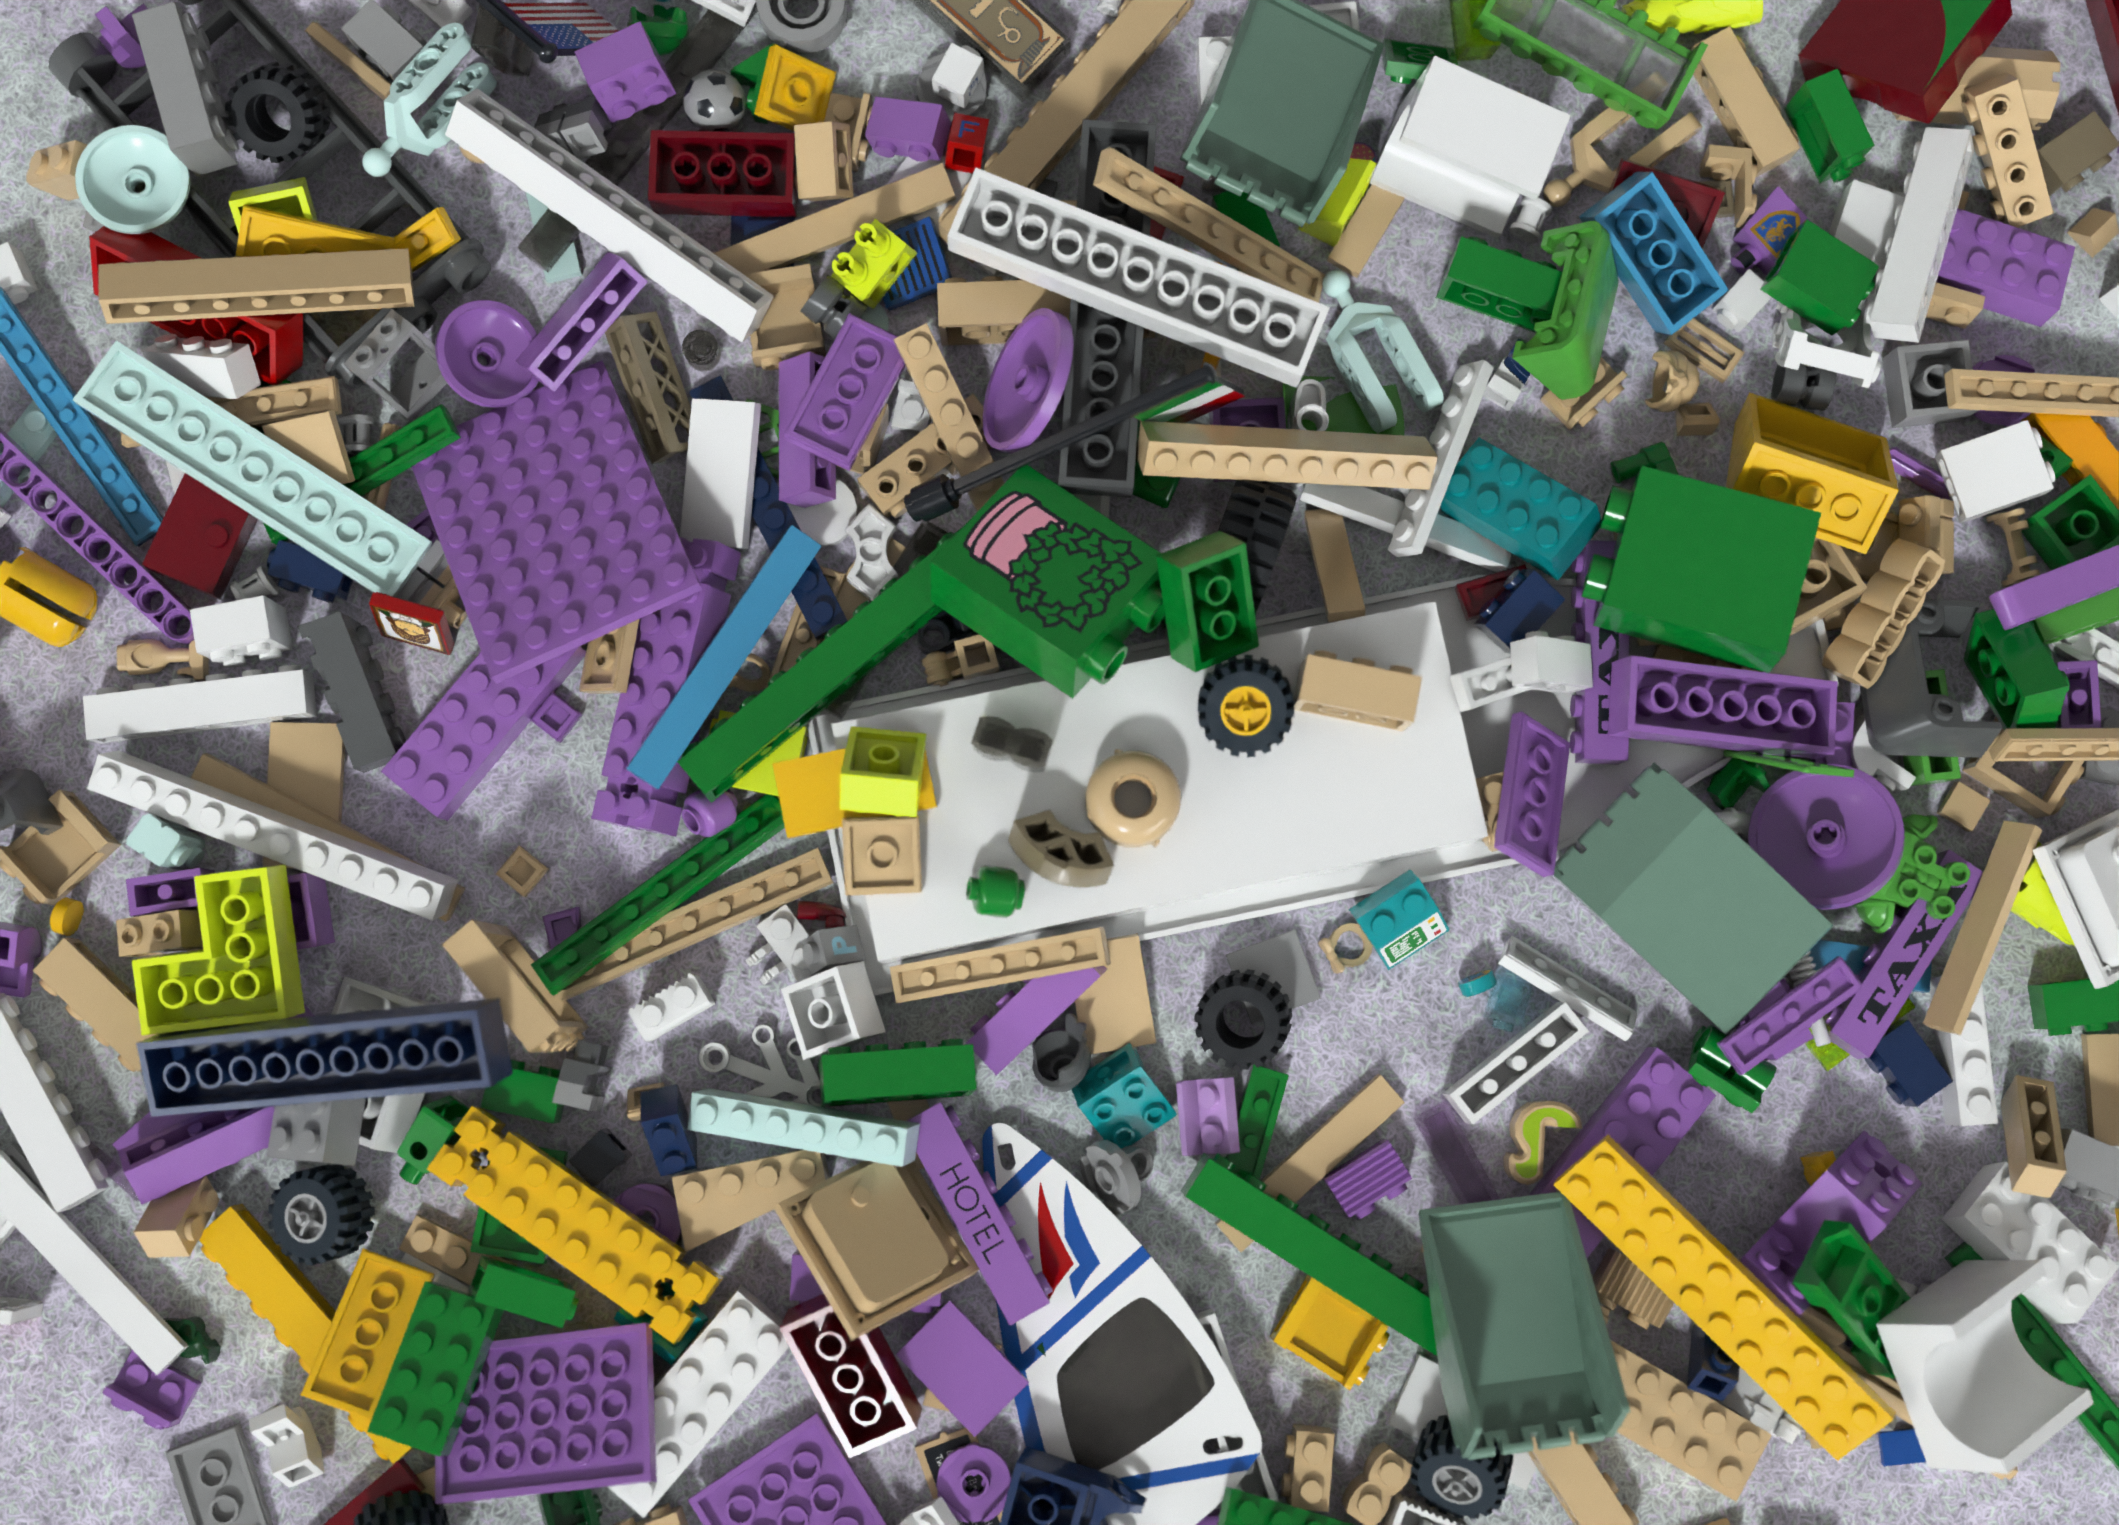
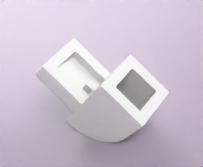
(1876, 764)
(291, 1443)

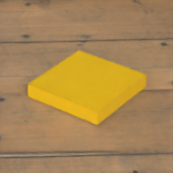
(793, 89)

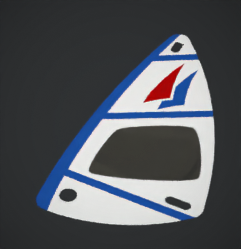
(1126, 1360)

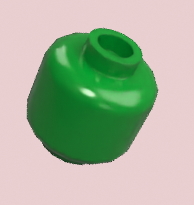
(996, 891)

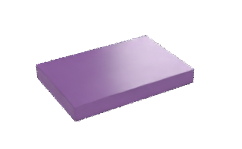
(962, 1368)

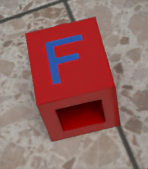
(966, 143)

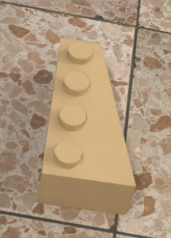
(736, 1193)

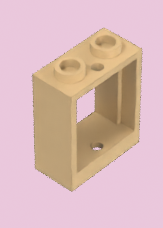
(2051, 802)

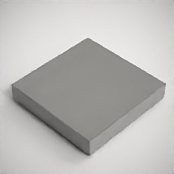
(1284, 962)

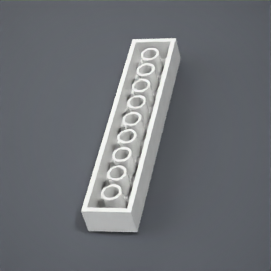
(1136, 277)

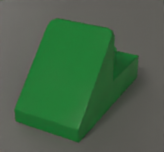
(750, 74)

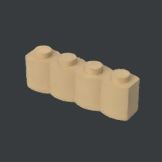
(1885, 609)

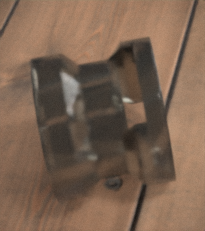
(697, 343)

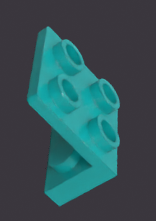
(1122, 1098)

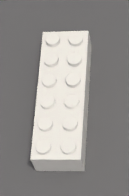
(707, 1388)

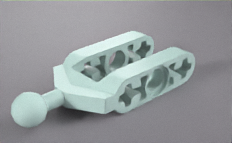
(415, 86)
(1396, 341)

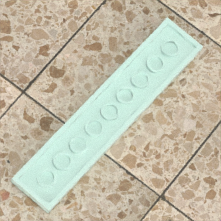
(252, 471)

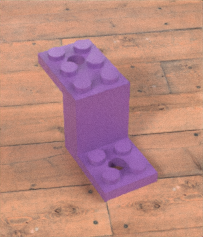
(1858, 1188)

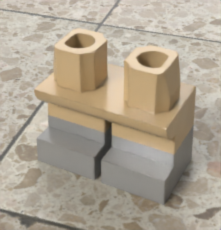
(426, 592)

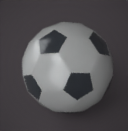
(714, 101)

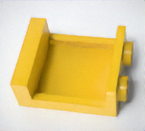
(1330, 1333)

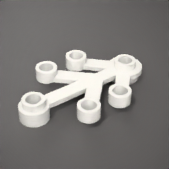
(774, 1080)

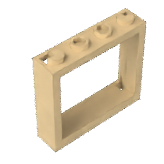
(504, 971)

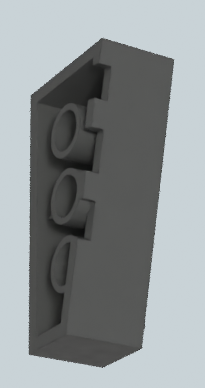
(354, 689)

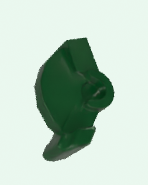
(193, 1333)

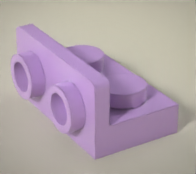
(1207, 1116)

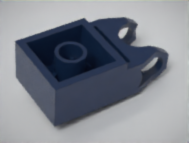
(1076, 1493)

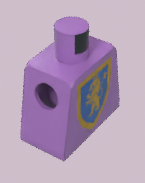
(1766, 233)

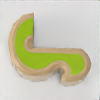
(1528, 1135)

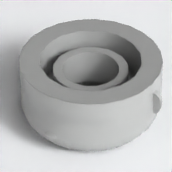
(805, 34)

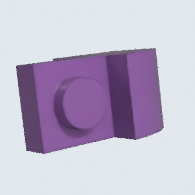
(121, 37)
(18, 951)

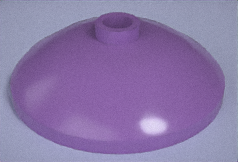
(494, 333)

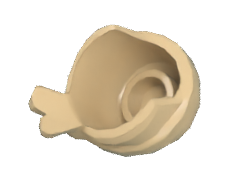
(1681, 381)

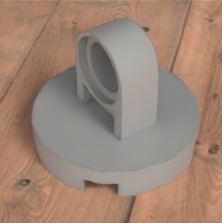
(1113, 1175)

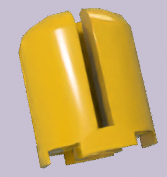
(54, 584)

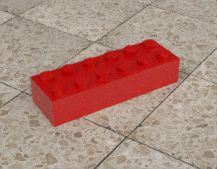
(273, 339)

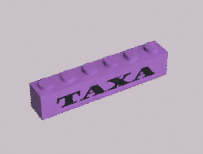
(1591, 706)
(1895, 968)

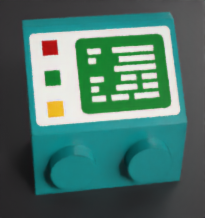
(1399, 919)

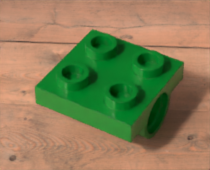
(1713, 1070)

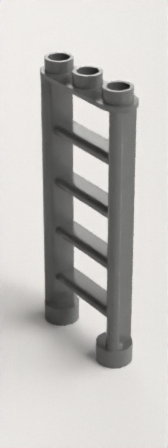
(86, 66)

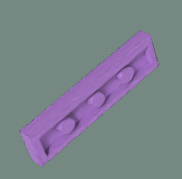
(1790, 1015)

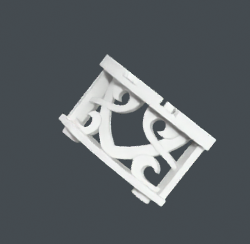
(1851, 358)

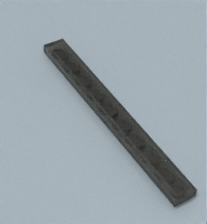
(632, 135)

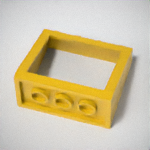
(1814, 466)

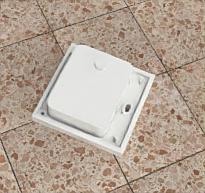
(2085, 885)

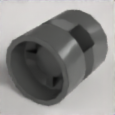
(821, 303)
(1790, 386)

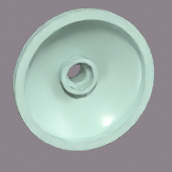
(113, 168)

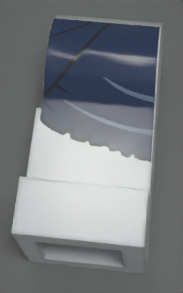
(1507, 381)

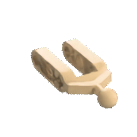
(1591, 168)

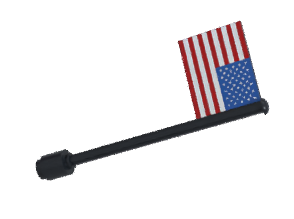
(551, 27)

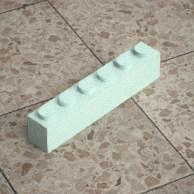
(804, 1126)

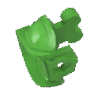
(1915, 878)

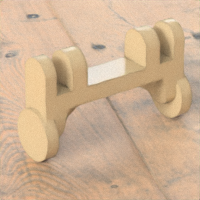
(2012, 527)

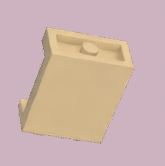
(784, 328)
(58, 862)

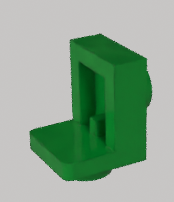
(1734, 780)

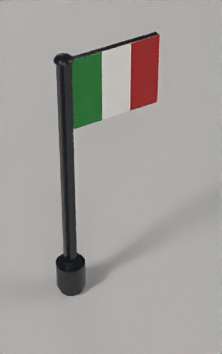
(1172, 402)

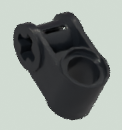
(950, 629)

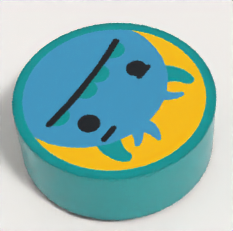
(1477, 983)

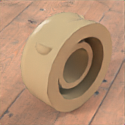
(1124, 829)

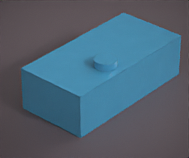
(1656, 253)

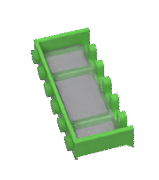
(1598, 51)

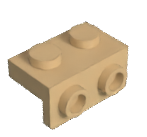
(1954, 306)

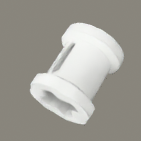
(1530, 219)
(255, 585)

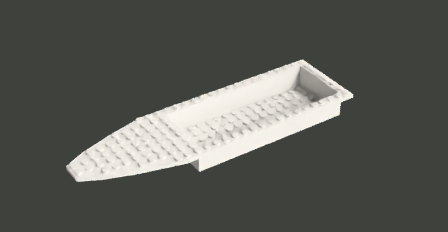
(1256, 835)

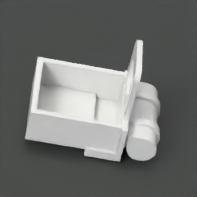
(1761, 1409)

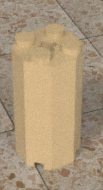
(2030, 67)

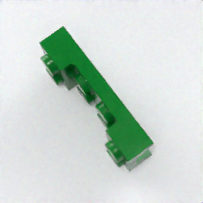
(1854, 1289)

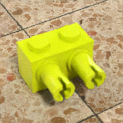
(872, 263)

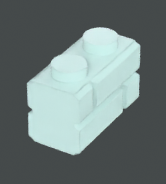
(166, 843)

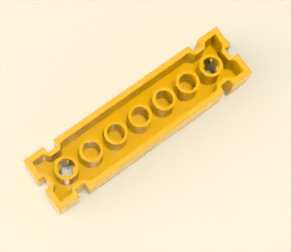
(575, 1223)

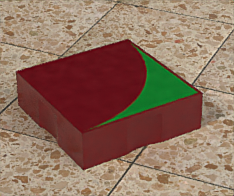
(1904, 51)

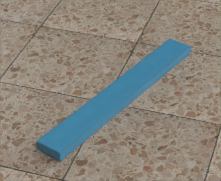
(76, 426)
(723, 657)

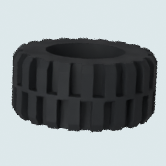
(1259, 517)

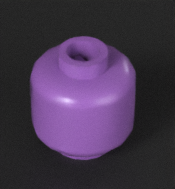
(707, 817)

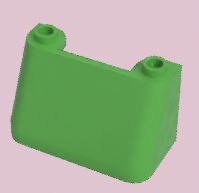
(1570, 345)

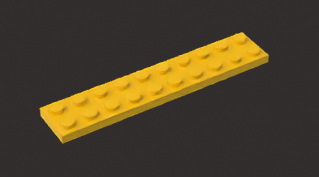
(1724, 1298)

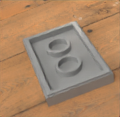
(218, 1480)

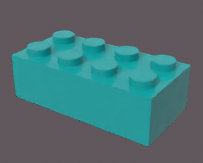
(1520, 508)

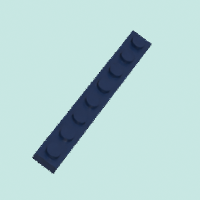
(773, 519)

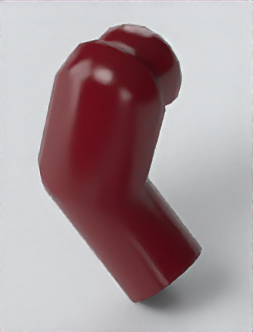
(821, 911)

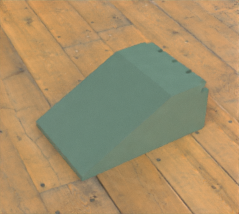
(1284, 108)
(1691, 898)
(1519, 1327)

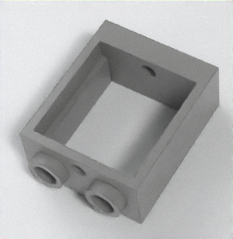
(372, 355)

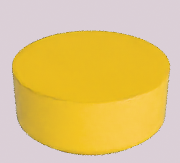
(66, 916)

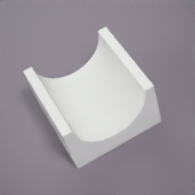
(1468, 147)
(1968, 1377)

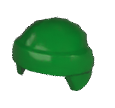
(665, 28)

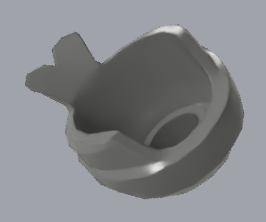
(1062, 1056)

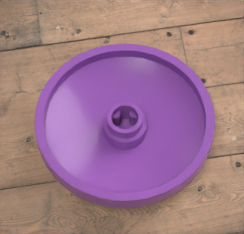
(1028, 380)
(1829, 835)

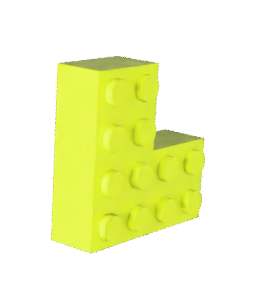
(245, 963)

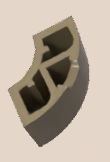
(1061, 853)

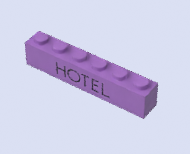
(977, 1214)

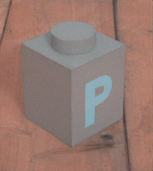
(832, 948)

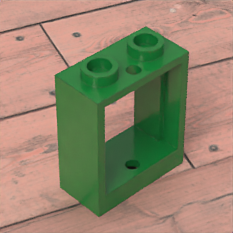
(1829, 127)
(523, 1292)

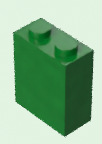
(1820, 278)

